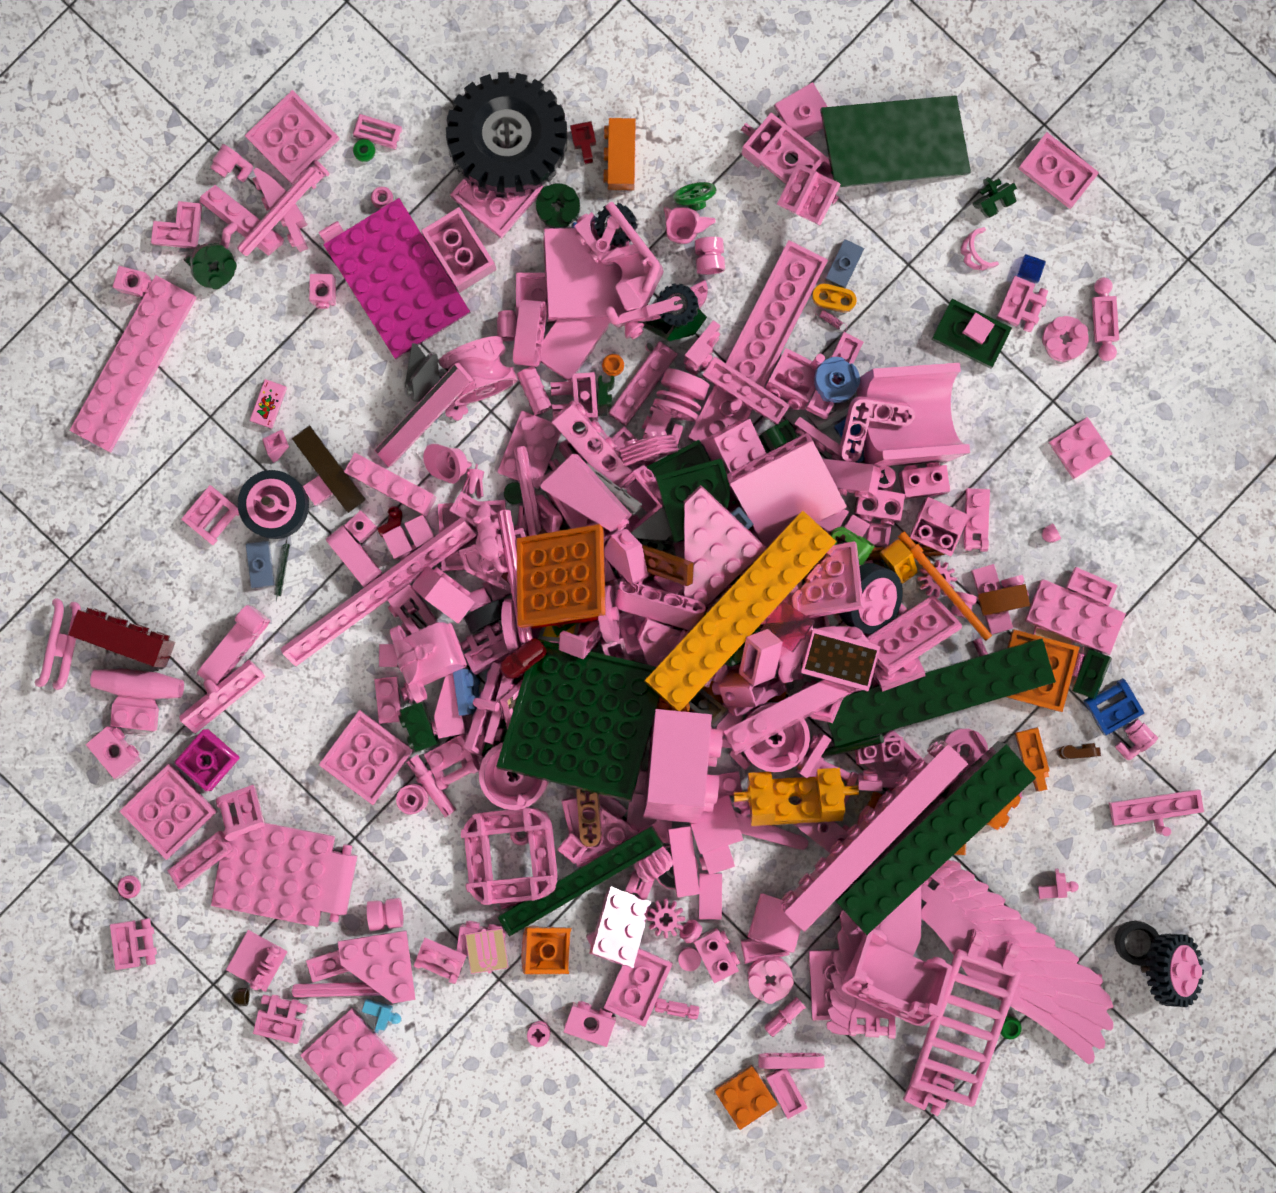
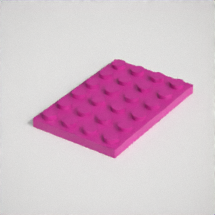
(397, 278)

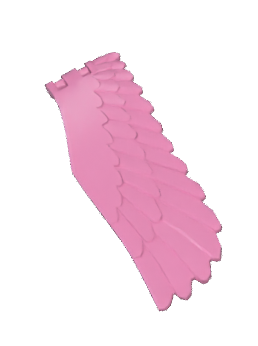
(1051, 984)

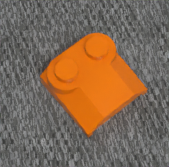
(545, 950)

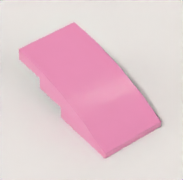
(571, 343)

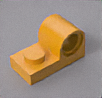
(899, 560)

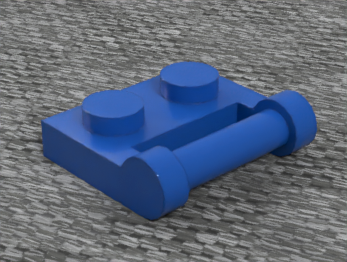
(1117, 713)

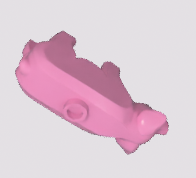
(791, 662)

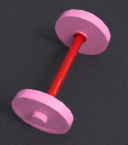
(608, 623)

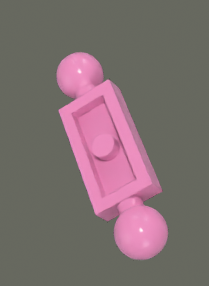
(1105, 319)

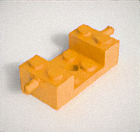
(820, 798)

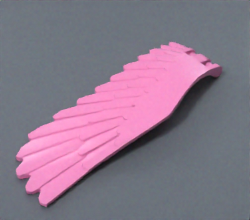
(902, 932)

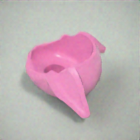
(684, 224)

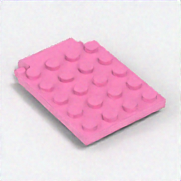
(285, 875)

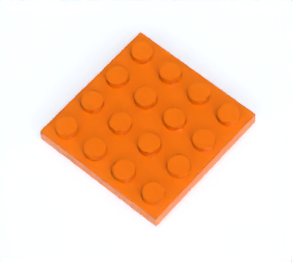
(560, 576)

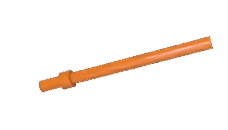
(917, 553)

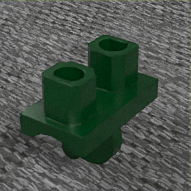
(1004, 193)

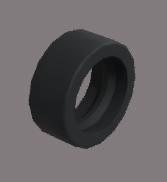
(484, 616)
(1120, 938)

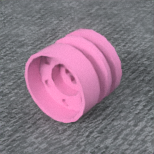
(682, 391)

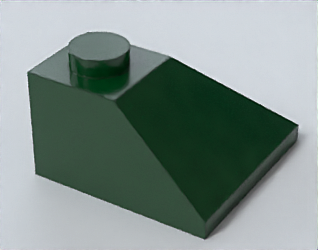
(671, 332)

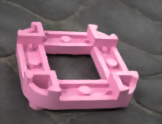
(479, 863)

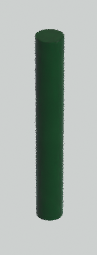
(855, 745)

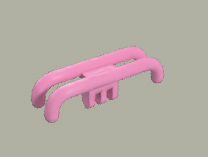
(58, 645)

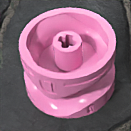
(484, 366)
(784, 751)
(504, 789)

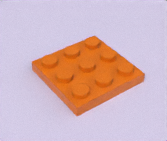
(1062, 660)

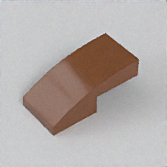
(1003, 599)

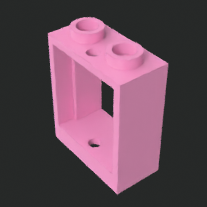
(648, 481)

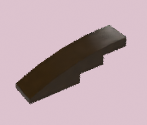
(328, 468)

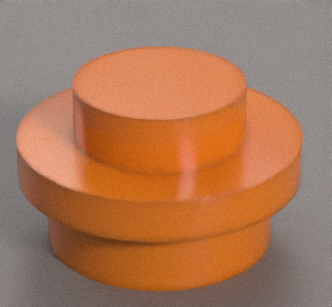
(613, 365)

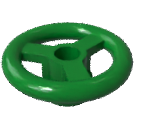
(694, 198)

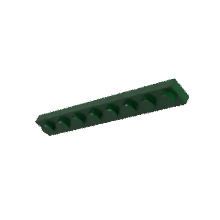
(582, 880)

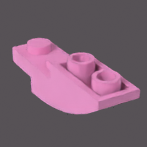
(292, 219)

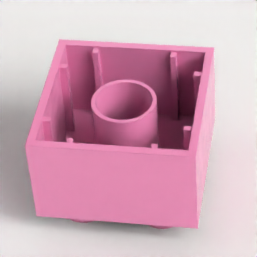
(678, 766)

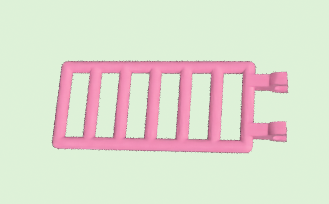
(984, 1058)

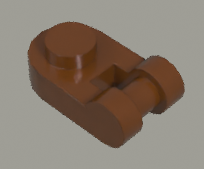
(1071, 752)

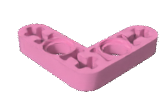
(867, 415)

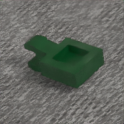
(604, 398)

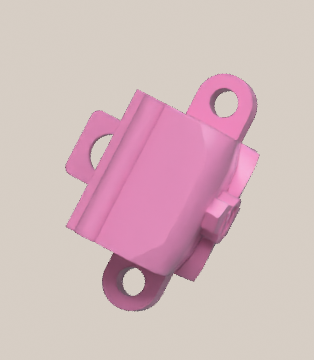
(427, 655)

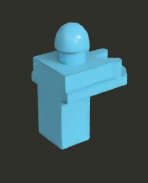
(382, 1011)

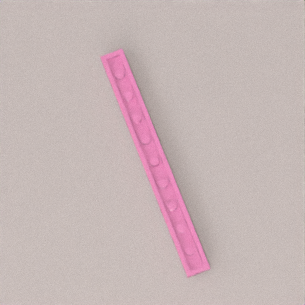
(378, 591)

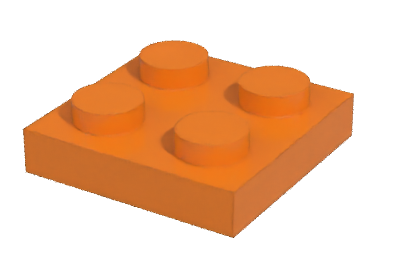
(746, 1097)

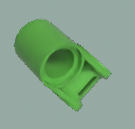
(863, 545)

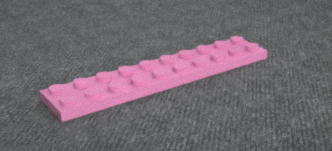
(764, 333)

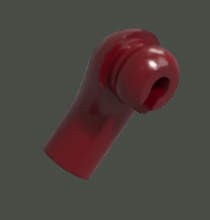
(394, 520)

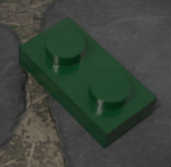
(1092, 674)

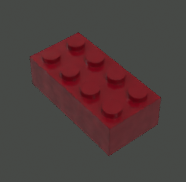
(117, 636)

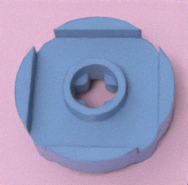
(842, 369)

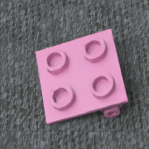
(256, 961)

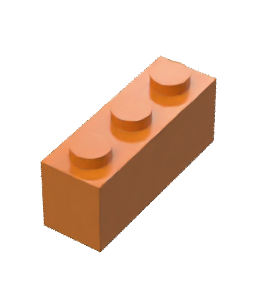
(620, 154)

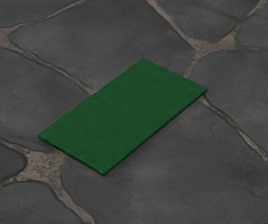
(895, 141)

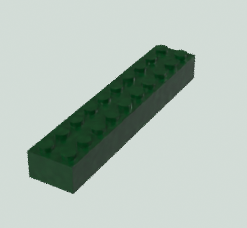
(943, 691)
(935, 835)

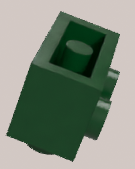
(419, 726)

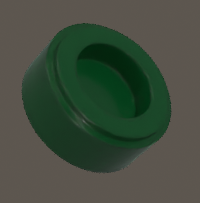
(513, 493)

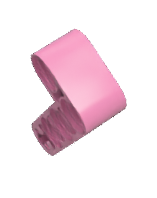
(659, 605)
(235, 644)

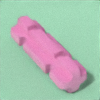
(677, 1009)

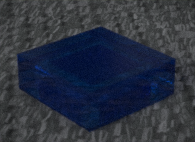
(1031, 268)

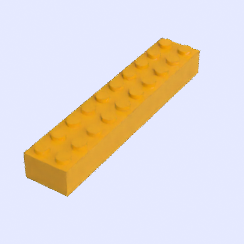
(740, 611)

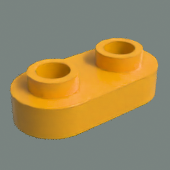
(834, 297)

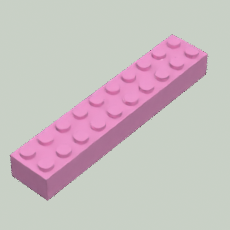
(873, 834)

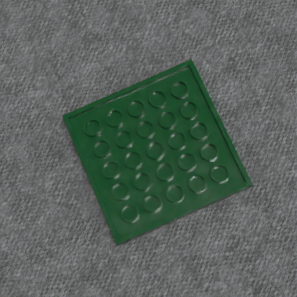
(581, 722)

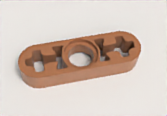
(596, 829)

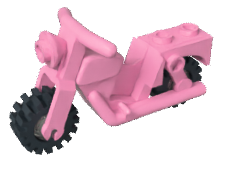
(639, 271)

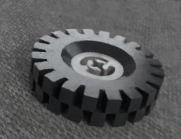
(515, 103)

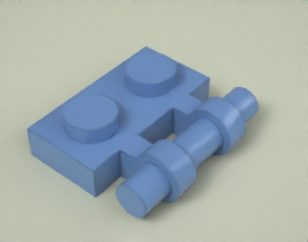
(466, 691)

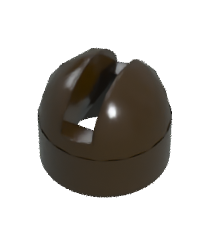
(241, 997)

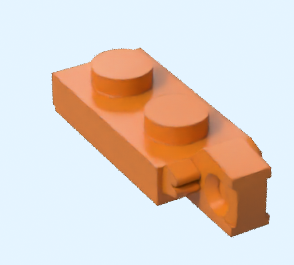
(1033, 756)

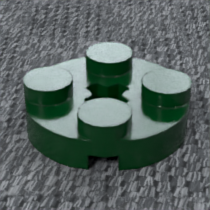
(549, 196)
(200, 269)

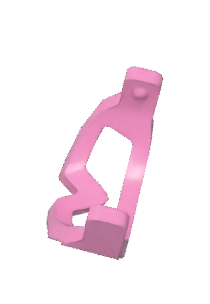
(967, 259)

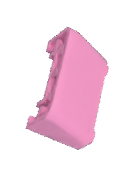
(897, 980)

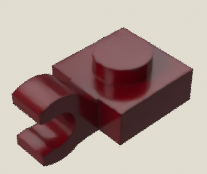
(583, 138)

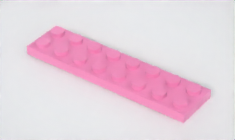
(133, 363)

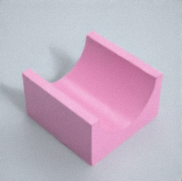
(931, 433)

